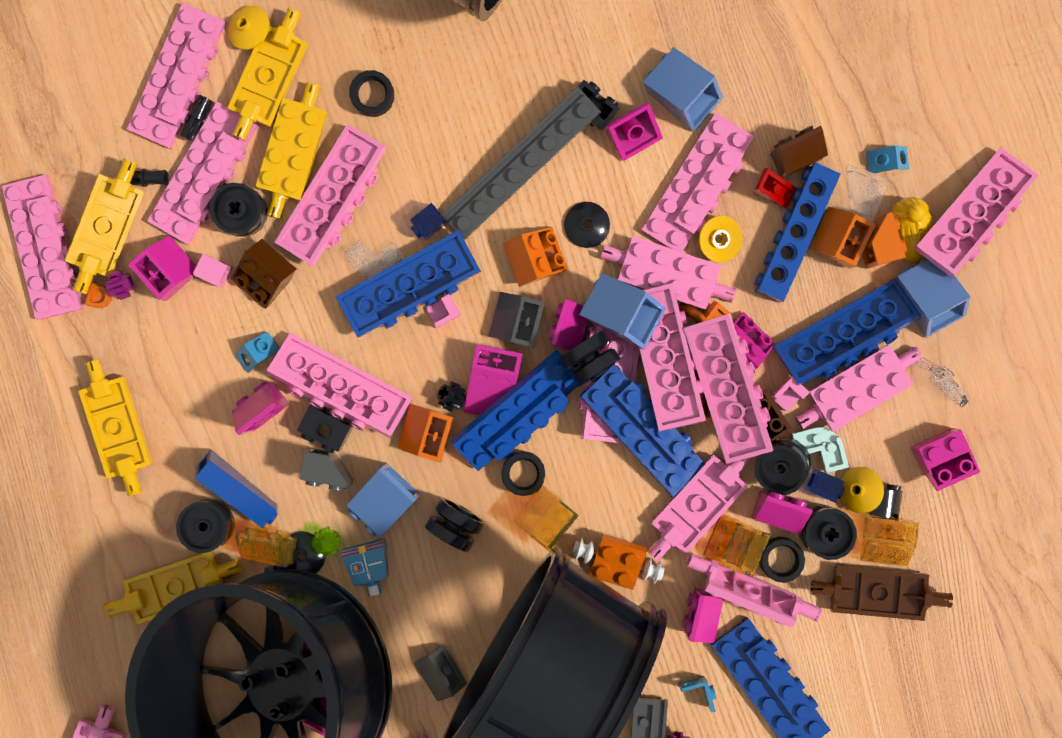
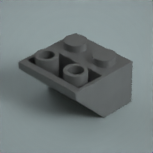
(516, 319)
(324, 467)

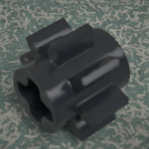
(451, 396)

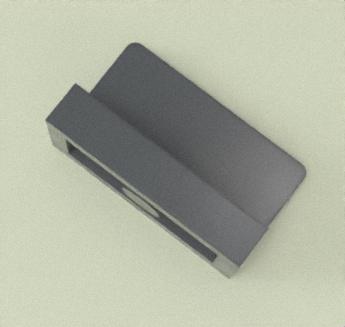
(441, 673)

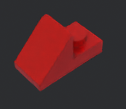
(774, 188)

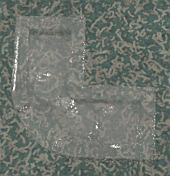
(367, 263)

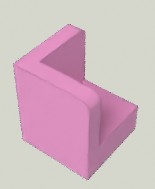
(212, 270)
(443, 311)
(789, 393)

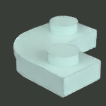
(827, 443)

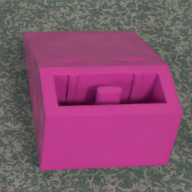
(491, 376)

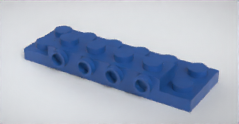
(408, 285)
(848, 333)
(517, 414)
(633, 421)
(769, 682)

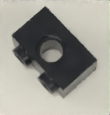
(314, 419)

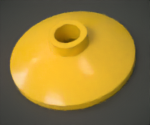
(248, 27)
(729, 242)
(871, 490)

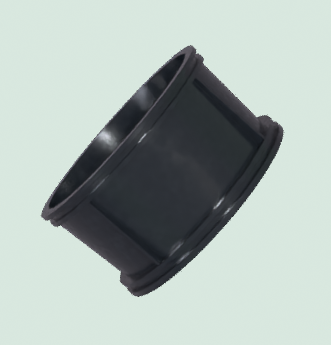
(562, 660)
(167, 664)

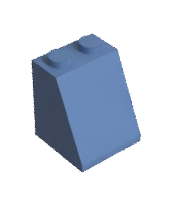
(683, 88)
(935, 295)
(623, 310)
(382, 500)

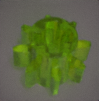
(326, 541)

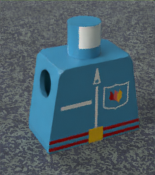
(367, 564)

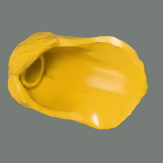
(914, 224)

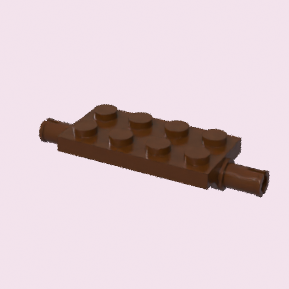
(880, 593)

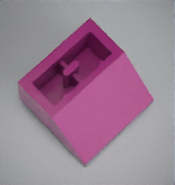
(164, 268)
(569, 327)
(758, 342)
(945, 458)
(781, 513)
(703, 616)

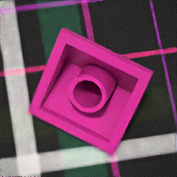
(634, 131)

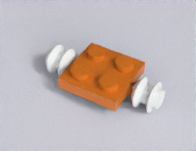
(618, 561)

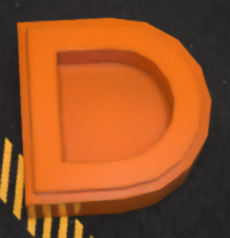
(97, 296)

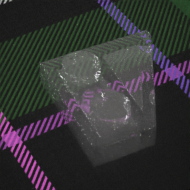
(865, 191)
(944, 381)

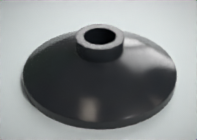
(584, 236)
(313, 561)

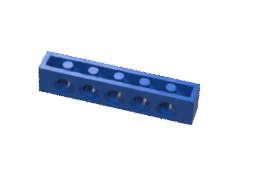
(826, 181)

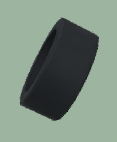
(354, 93)
(523, 491)
(796, 569)

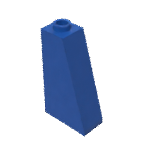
(235, 489)

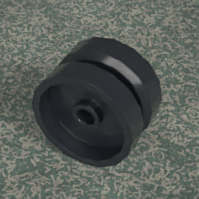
(225, 206)
(591, 361)
(781, 479)
(191, 525)
(454, 525)
(838, 541)

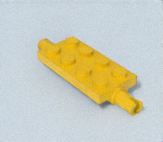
(268, 76)
(292, 149)
(104, 225)
(115, 427)
(154, 589)

